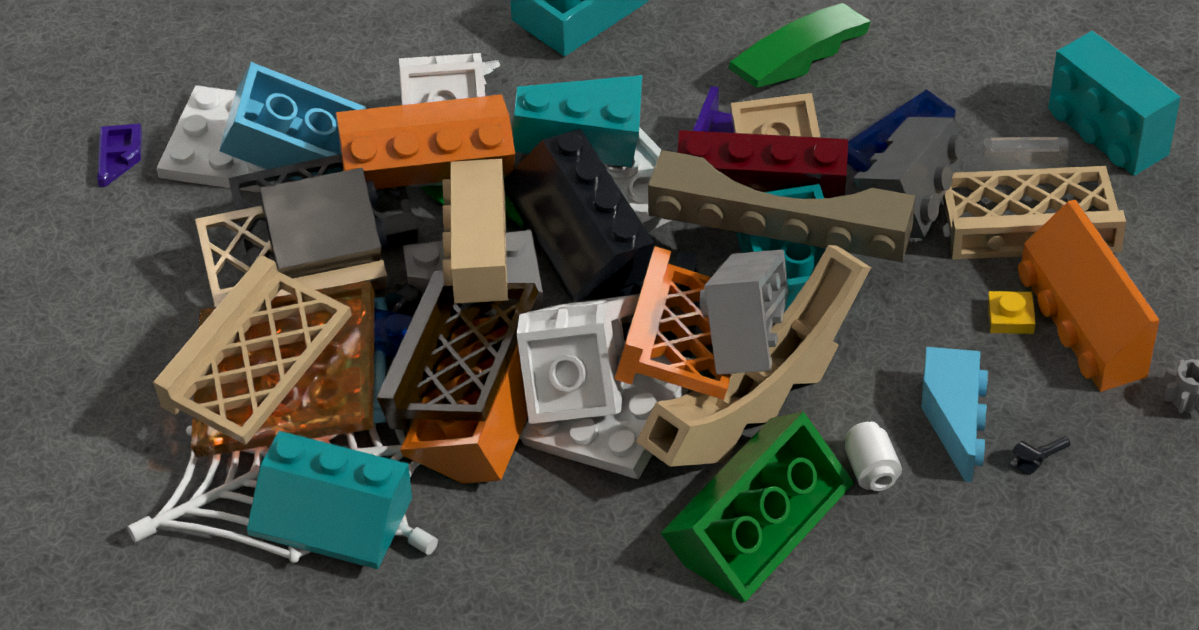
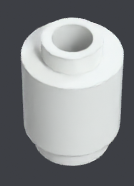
(872, 456)

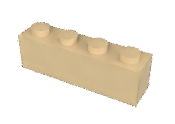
(478, 231)

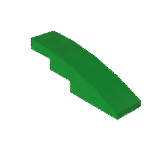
(794, 46)

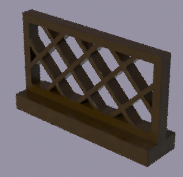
(426, 346)

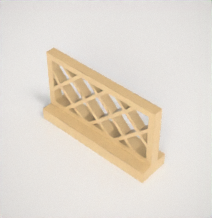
(1004, 236)
(373, 271)
(220, 337)

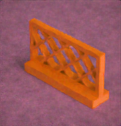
(654, 317)

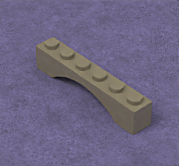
(861, 223)

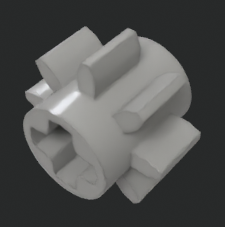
(1183, 386)

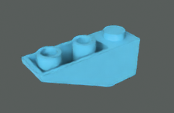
(951, 404)

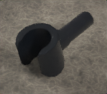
(1031, 458)

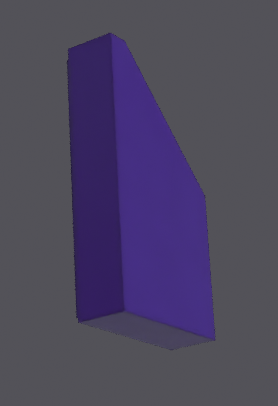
(118, 151)

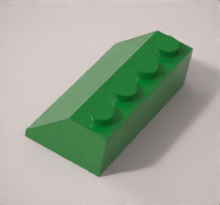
(759, 506)

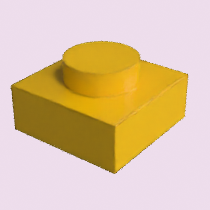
(1011, 312)

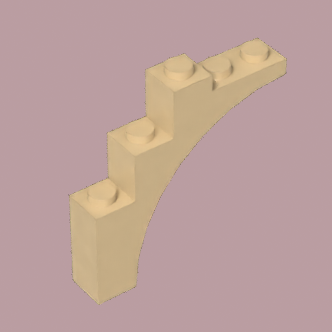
(706, 428)

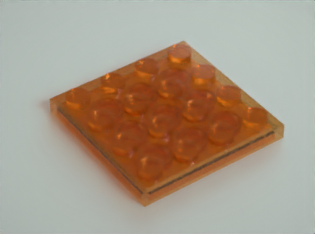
(329, 397)

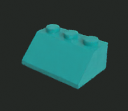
(329, 499)

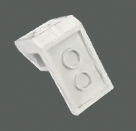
(440, 80)
(573, 357)

